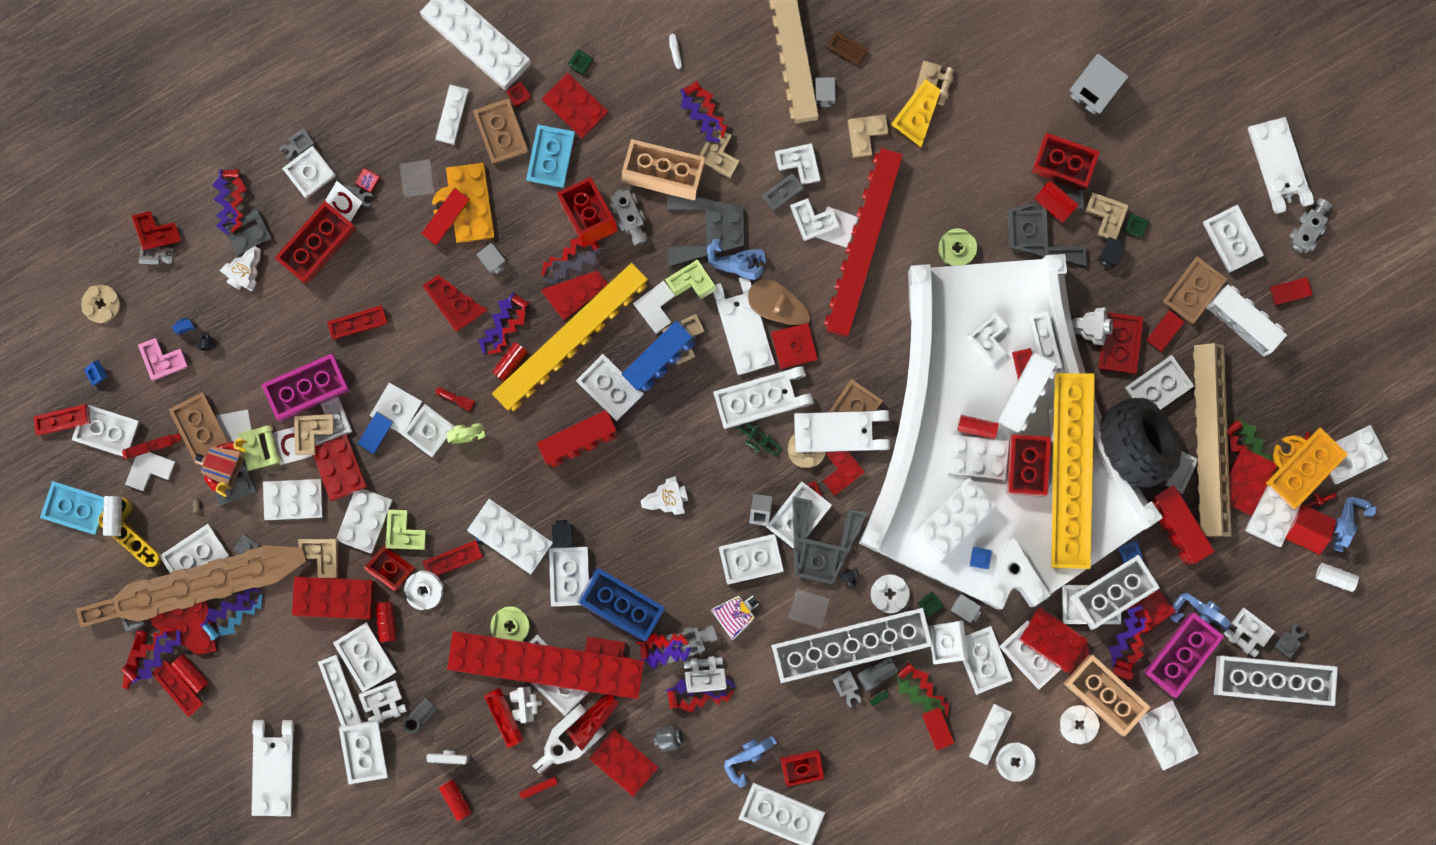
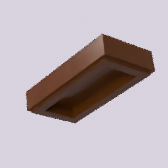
(847, 48)

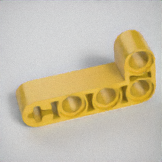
(132, 537)

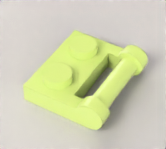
(254, 452)

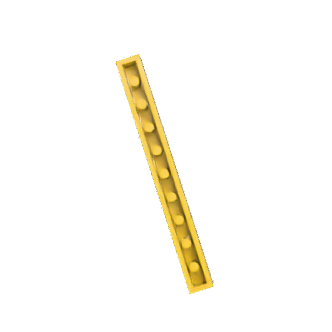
(570, 337)

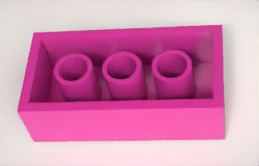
(305, 387)
(1183, 654)

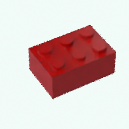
(1065, 161)
(587, 212)
(1028, 465)

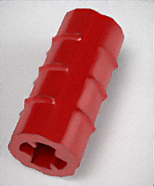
(509, 361)
(977, 426)
(386, 622)
(190, 674)
(455, 800)

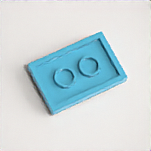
(550, 156)
(73, 508)

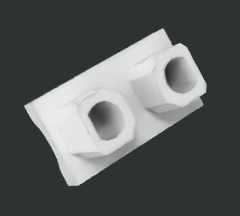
(527, 704)

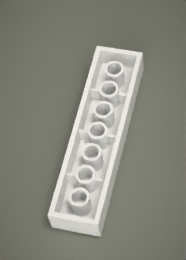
(851, 645)

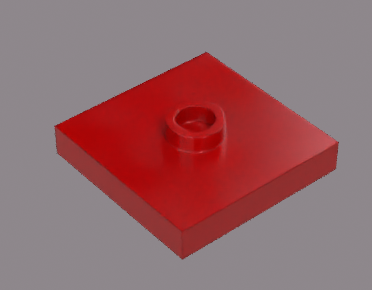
(794, 346)

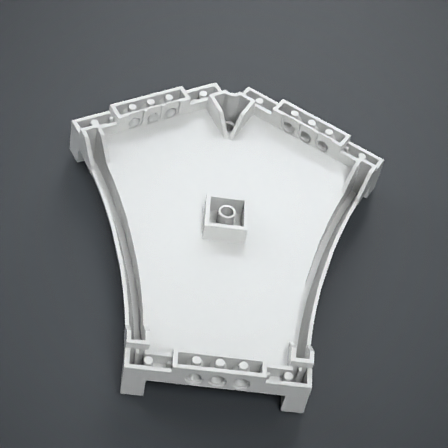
(954, 380)

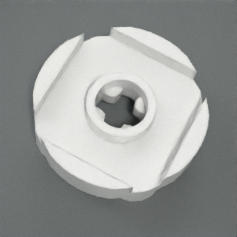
(881, 586)
(413, 591)
(1068, 724)
(1004, 761)

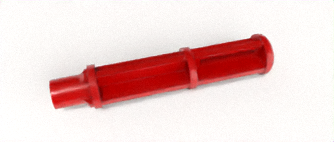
(150, 446)
(139, 639)

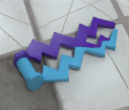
(238, 607)

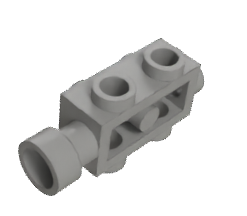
(627, 210)
(1309, 229)
(695, 639)

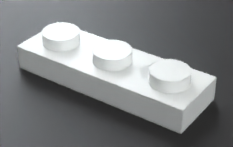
(452, 114)
(1045, 337)
(990, 734)

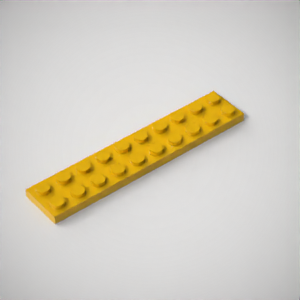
(1072, 470)

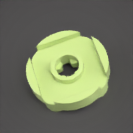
(964, 239)
(461, 434)
(519, 619)

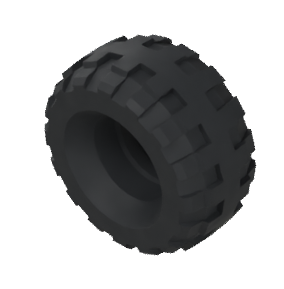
(1140, 442)

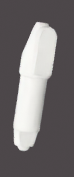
(675, 51)

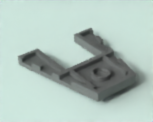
(722, 223)
(1029, 232)
(818, 559)

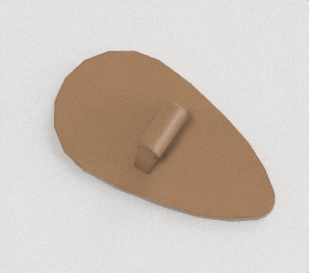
(776, 303)

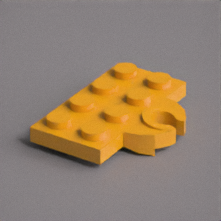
(475, 219)
(1304, 466)

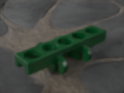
(765, 439)

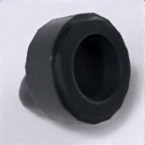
(206, 343)
(850, 577)

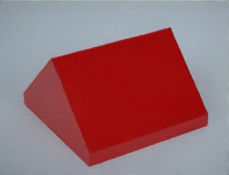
(1311, 529)
(389, 568)
(802, 768)

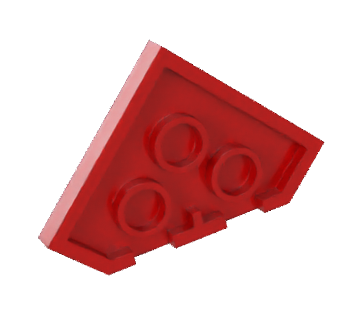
(188, 622)

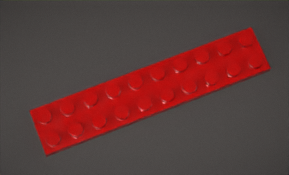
(545, 664)

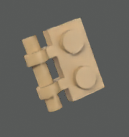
(932, 73)

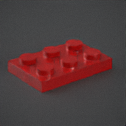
(575, 105)
(1123, 345)
(339, 468)
(1249, 480)
(1052, 639)
(623, 762)

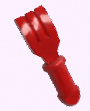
(461, 401)

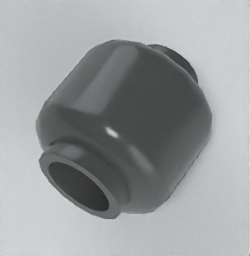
(668, 738)

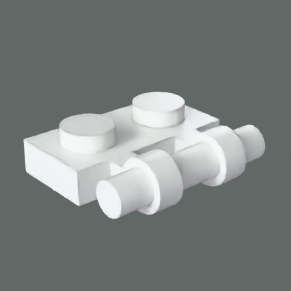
(1253, 628)
(706, 679)
(382, 696)

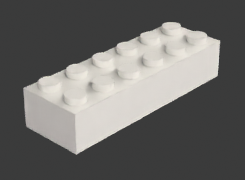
(477, 40)
(1275, 680)

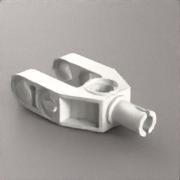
(553, 740)

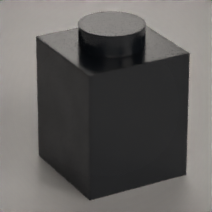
(1111, 253)
(562, 534)

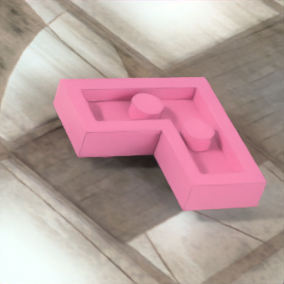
(159, 364)

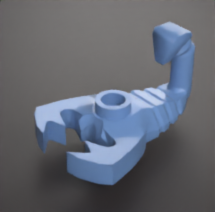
(737, 263)
(1345, 525)
(1209, 612)
(753, 751)

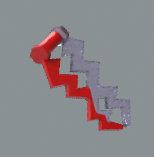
(565, 264)

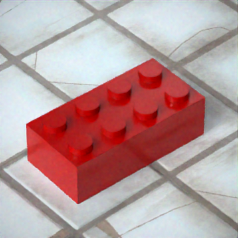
(315, 243)
(577, 438)
(1181, 526)
(333, 598)

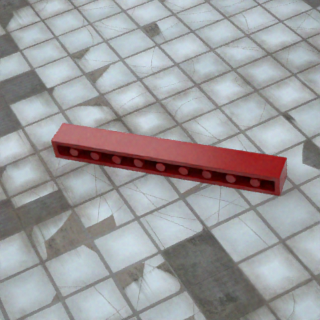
(864, 242)

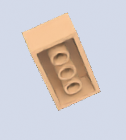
(663, 169)
(1106, 695)

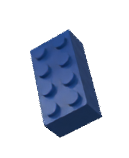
(659, 356)
(620, 604)

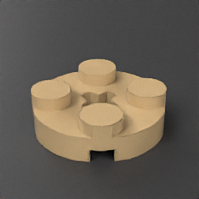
(106, 313)
(804, 460)

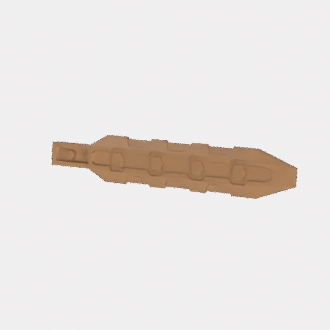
(197, 584)

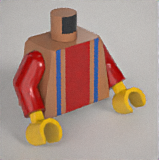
(222, 465)

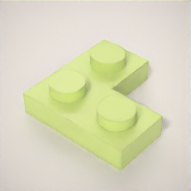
(691, 276)
(397, 534)

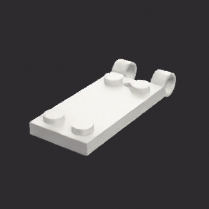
(1279, 163)
(743, 330)
(760, 398)
(838, 431)
(272, 771)

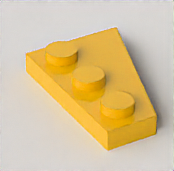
(917, 113)

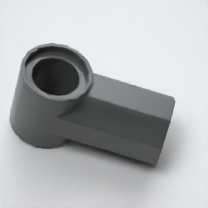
(874, 675)
(420, 715)

